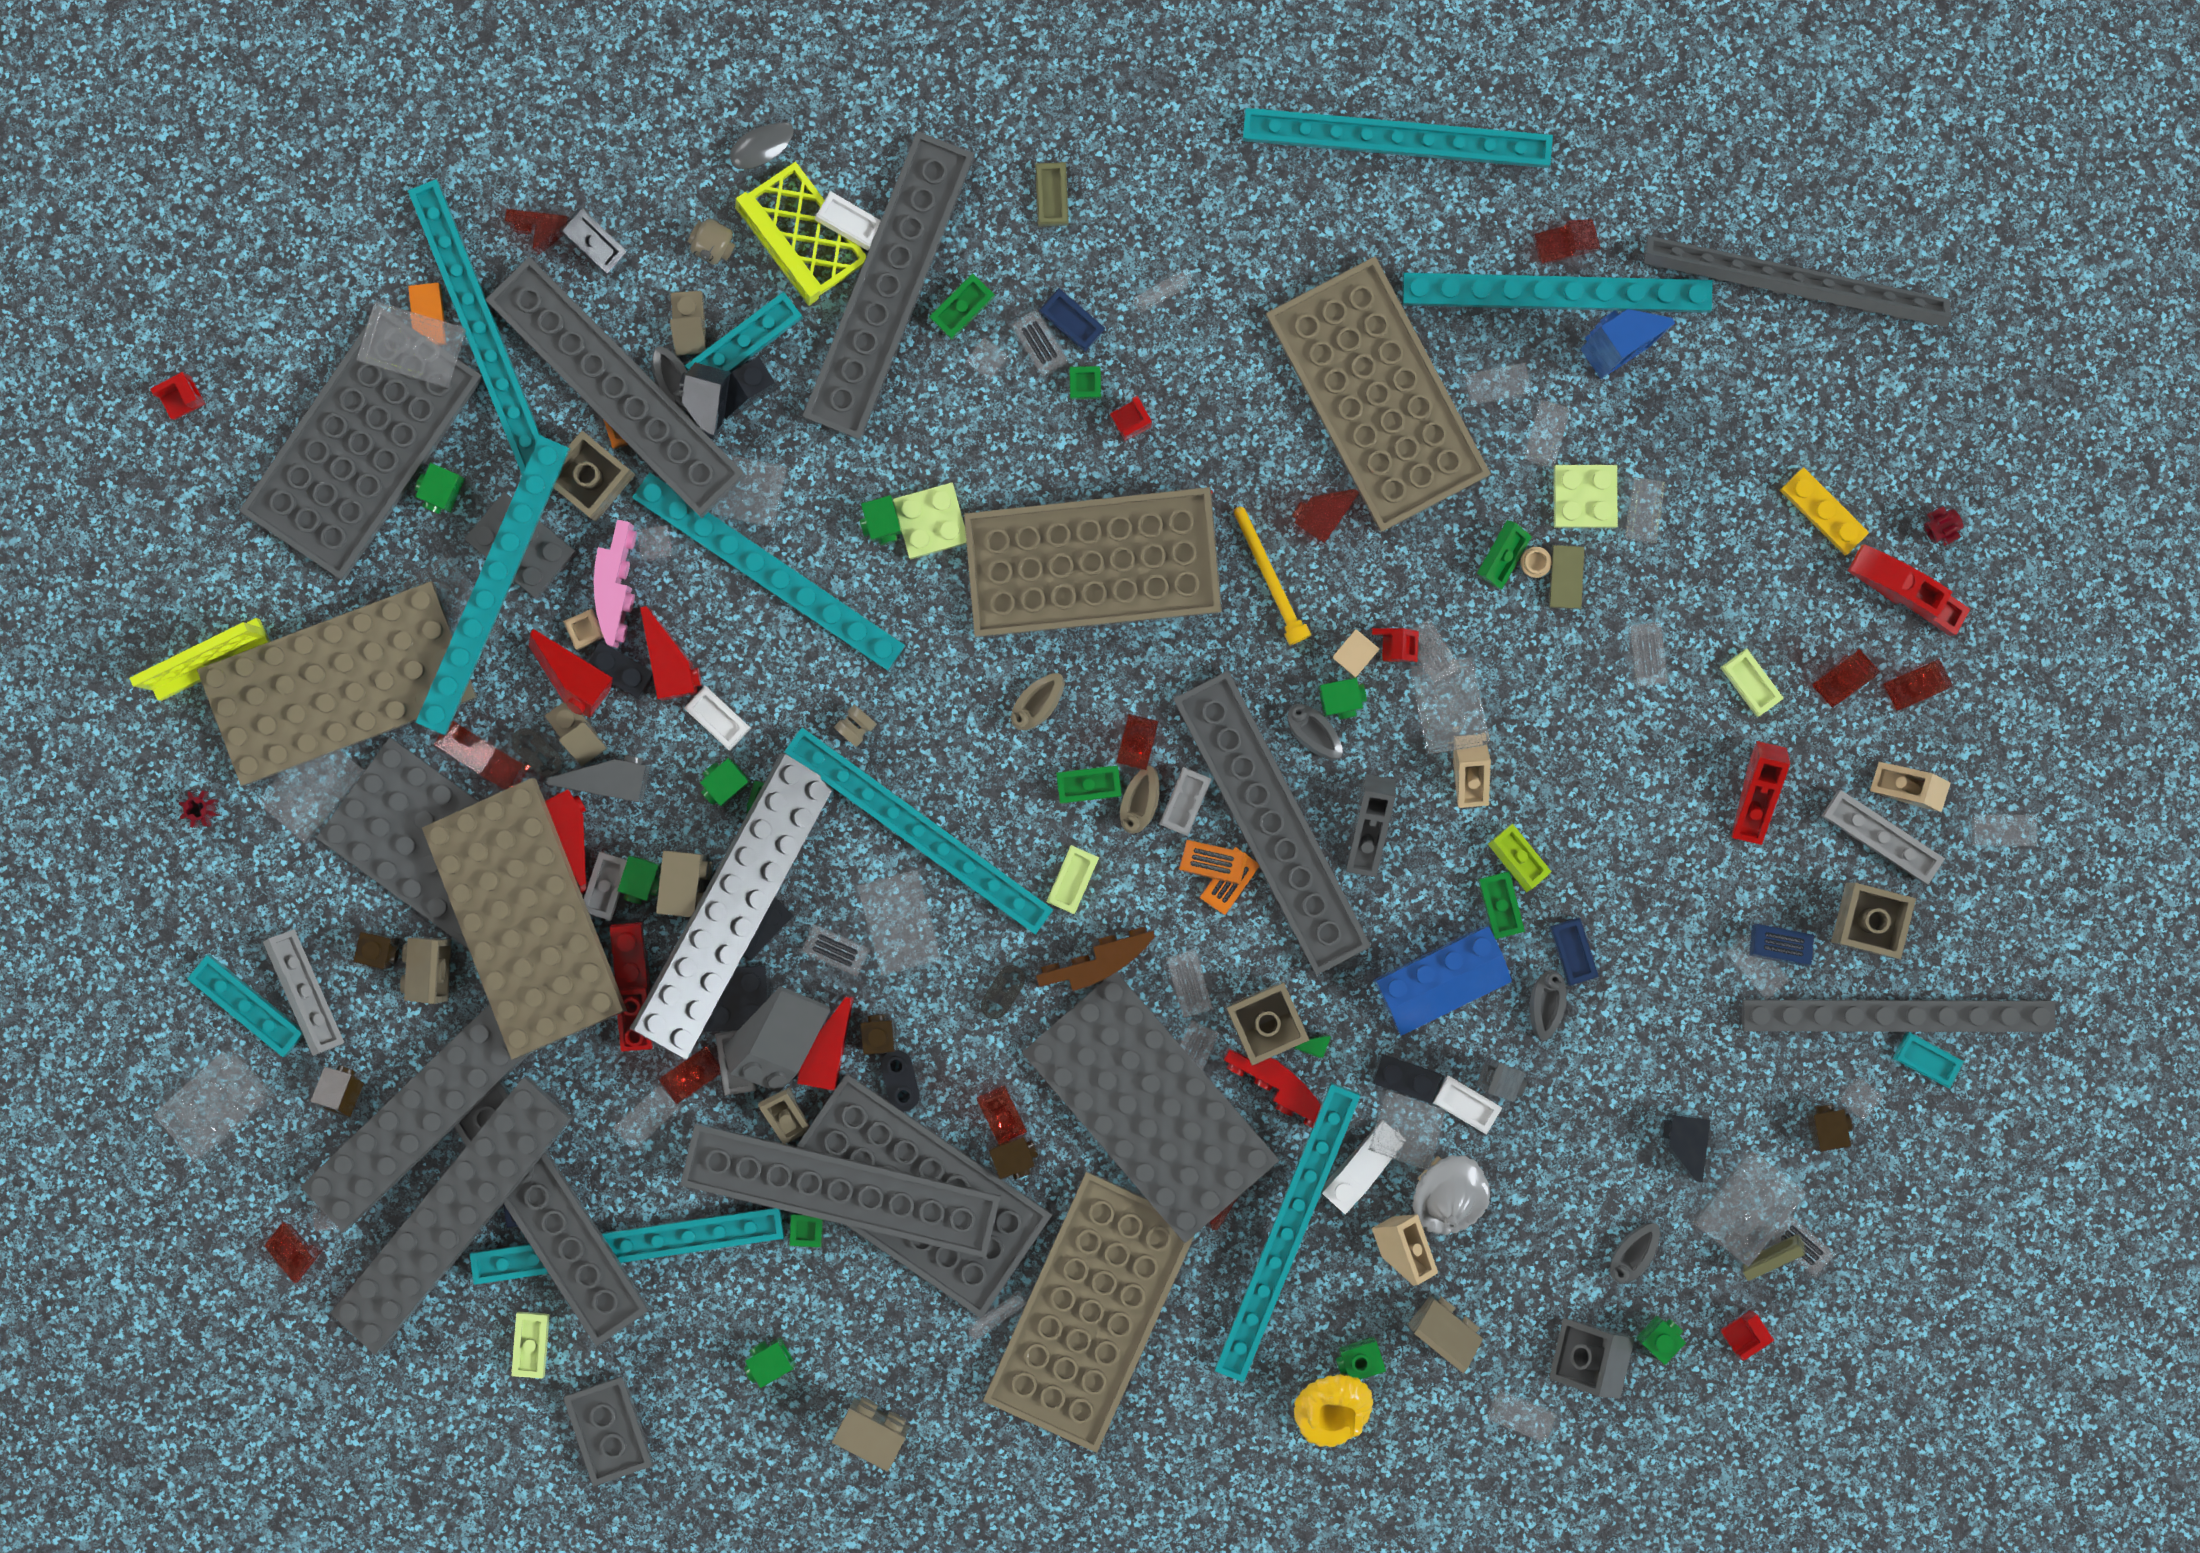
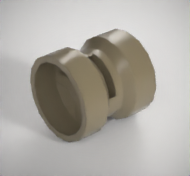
(852, 732)

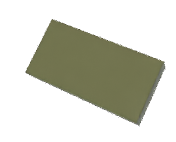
(1052, 194)
(1566, 577)
(1775, 1257)

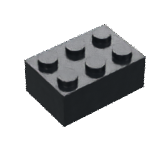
(741, 998)

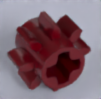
(1943, 525)
(192, 804)

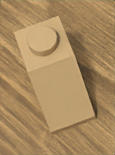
(1472, 776)
(1910, 786)
(1406, 1247)

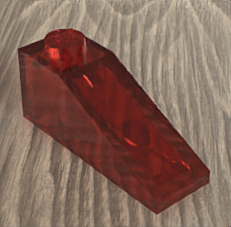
(482, 756)

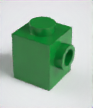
(438, 488)
(880, 521)
(1342, 698)
(723, 782)
(640, 880)
(1662, 1339)
(1361, 1359)
(768, 1362)

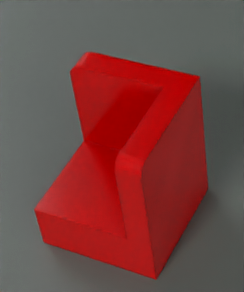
(178, 395)
(1131, 419)
(1398, 644)
(1746, 1335)

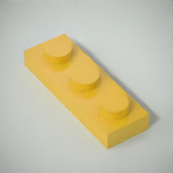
(1824, 511)

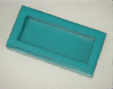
(1928, 1060)

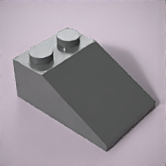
(776, 1039)

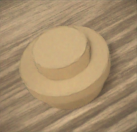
(1535, 562)

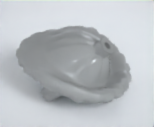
(1451, 1195)

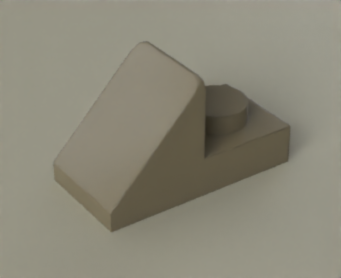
(688, 323)
(576, 734)
(784, 1116)

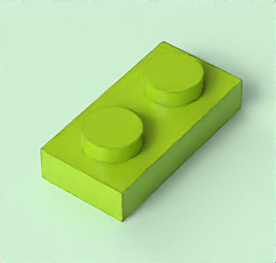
(1519, 857)

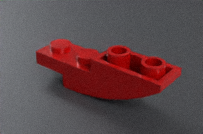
(1910, 587)
(632, 979)
(1291, 1092)

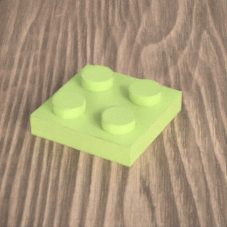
(1585, 496)
(931, 520)

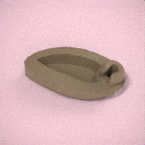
(1037, 702)
(1140, 800)

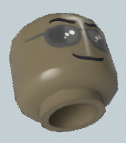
(711, 241)

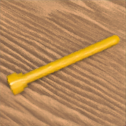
(1295, 629)

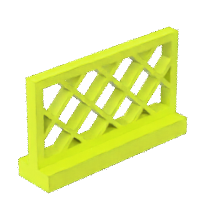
(776, 241)
(181, 670)

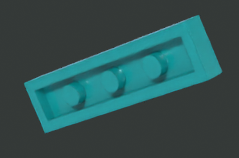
(751, 335)
(246, 1005)

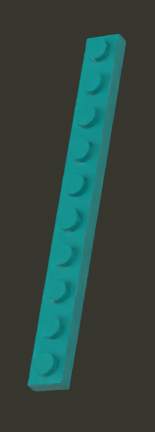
(1397, 138)
(1557, 292)
(476, 319)
(770, 573)
(492, 585)
(919, 831)
(1287, 1232)
(642, 1243)

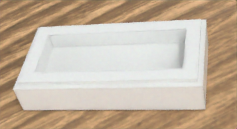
(848, 220)
(717, 718)
(1467, 1104)

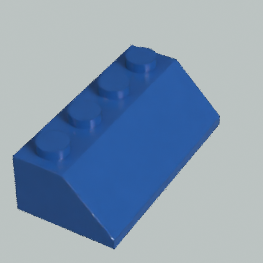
(1622, 338)
(1443, 980)

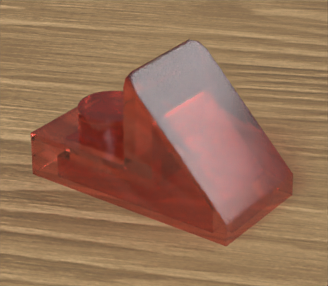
(544, 224)
(1567, 241)
(1845, 677)
(1918, 684)
(1137, 742)
(690, 1075)
(1001, 1114)
(291, 1251)

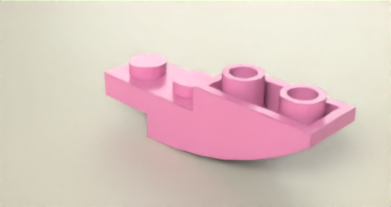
(610, 596)

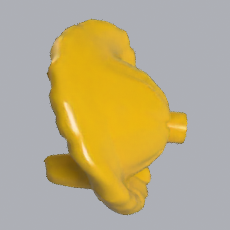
(1333, 1410)

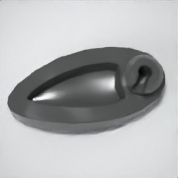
(761, 145)
(667, 374)
(1314, 731)
(1547, 1004)
(1635, 1253)

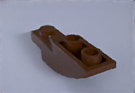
(1110, 958)

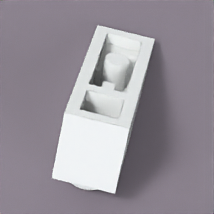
(1355, 1176)

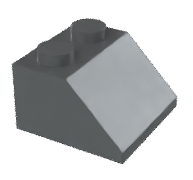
(1591, 1358)

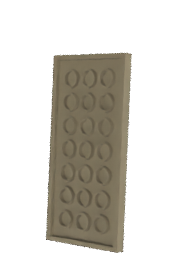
(1377, 394)
(1093, 562)
(329, 683)
(524, 919)
(1089, 1314)

